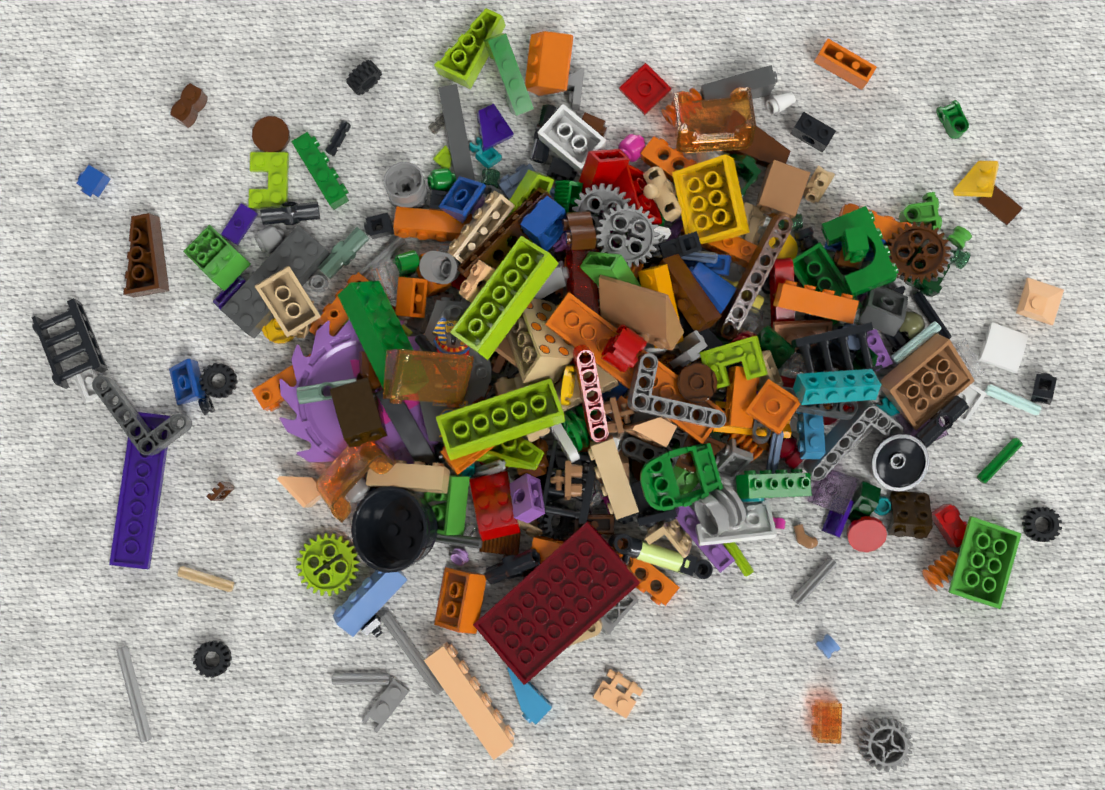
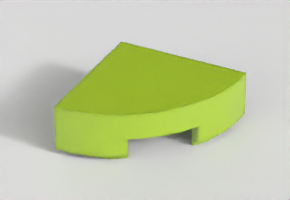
(443, 158)

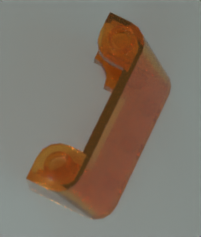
(714, 122)
(426, 376)
(348, 470)

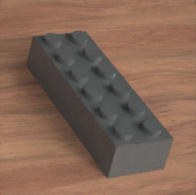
(303, 257)

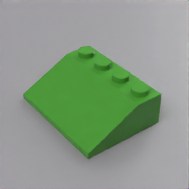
(984, 562)

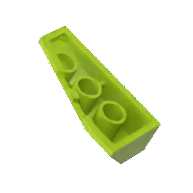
(516, 453)

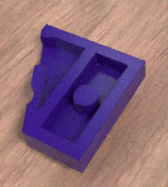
(492, 127)

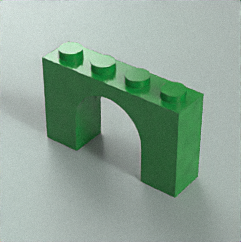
(503, 56)
(881, 269)

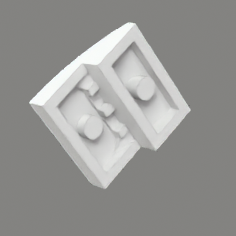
(1003, 347)

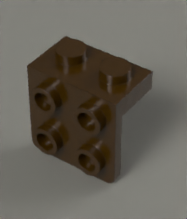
(910, 514)

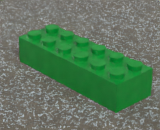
(374, 322)

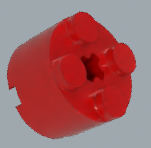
(623, 348)

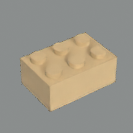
(287, 301)

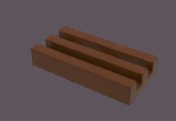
(225, 489)

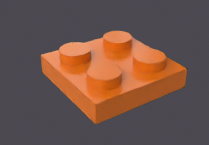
(773, 406)

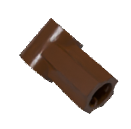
(367, 370)

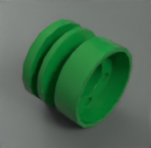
(576, 427)

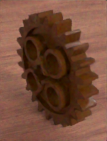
(932, 262)

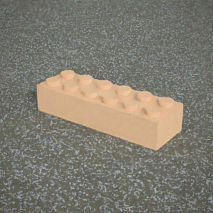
(470, 700)

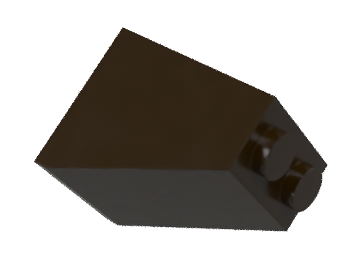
(359, 412)

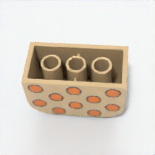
(535, 347)

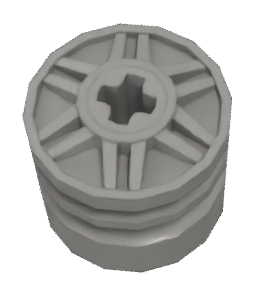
(406, 185)
(720, 510)

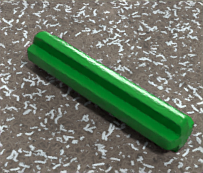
(1004, 455)

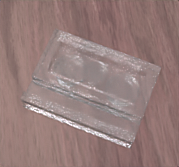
(388, 277)

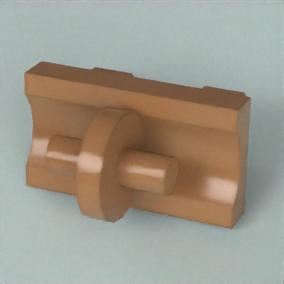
(616, 425)
(571, 471)

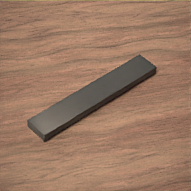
(456, 131)

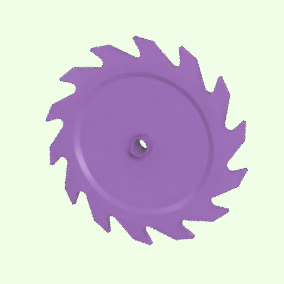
(318, 420)

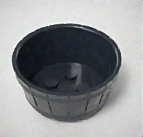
(393, 529)

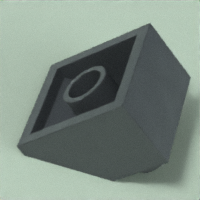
(884, 309)

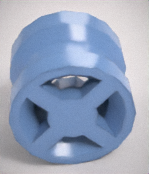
(827, 646)

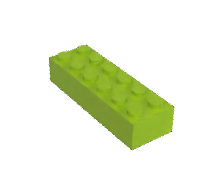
(504, 297)
(500, 419)

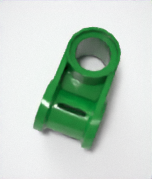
(953, 115)
(407, 263)

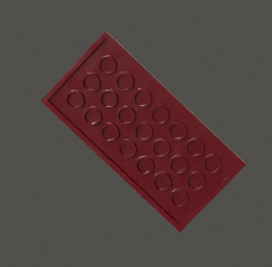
(557, 603)

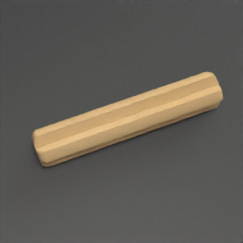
(205, 579)

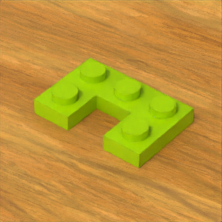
(278, 169)
(744, 350)

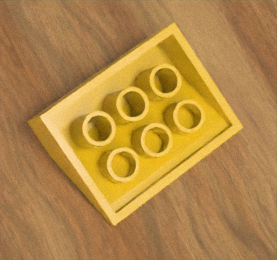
(711, 200)

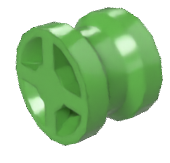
(959, 237)

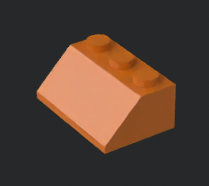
(548, 63)
(460, 600)

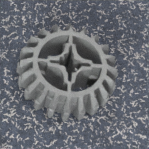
(902, 749)

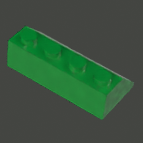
(818, 270)

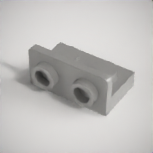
(732, 460)

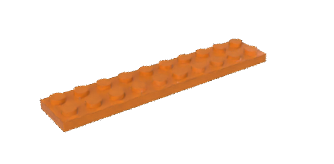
(583, 326)

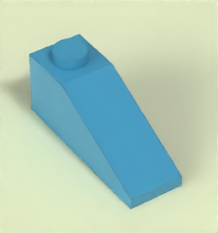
(531, 701)

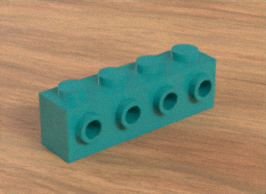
(836, 386)

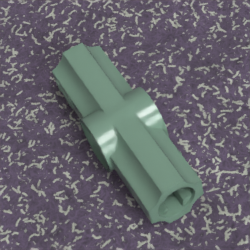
(343, 252)
(314, 393)

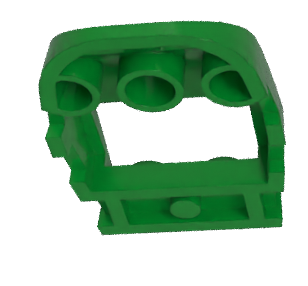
(660, 484)

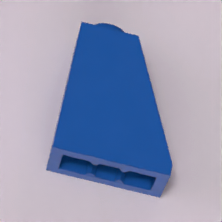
(715, 287)

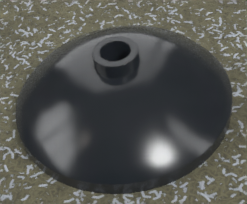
(911, 463)

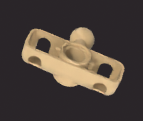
(662, 193)

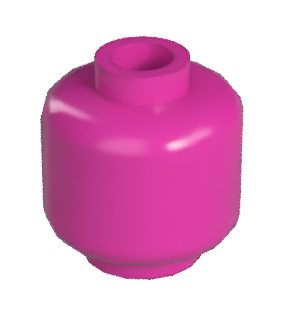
(632, 146)

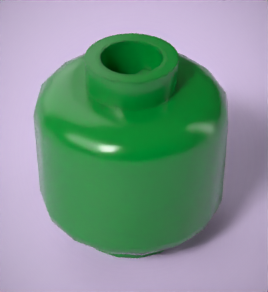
(441, 179)

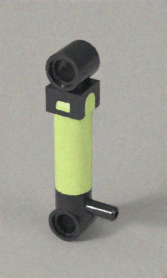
(660, 556)

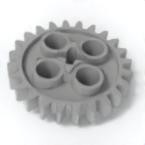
(606, 198)
(629, 217)

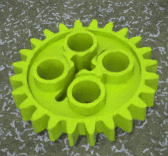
(319, 550)

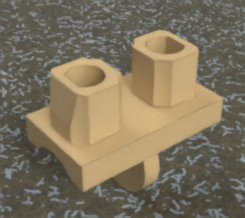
(818, 184)

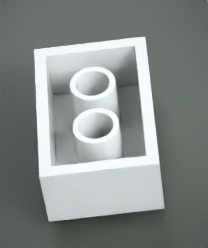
(570, 137)

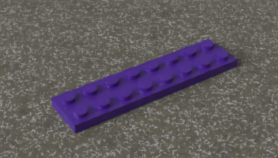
(139, 501)

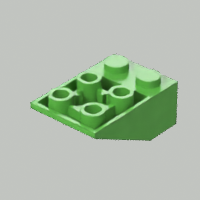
(217, 258)

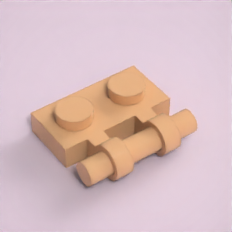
(614, 698)

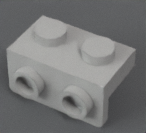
(690, 349)

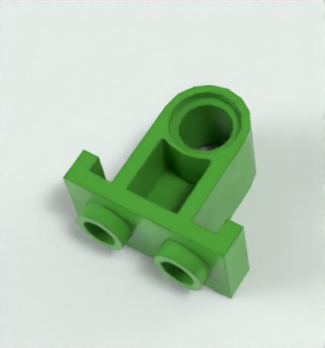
(924, 212)

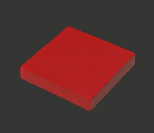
(645, 88)

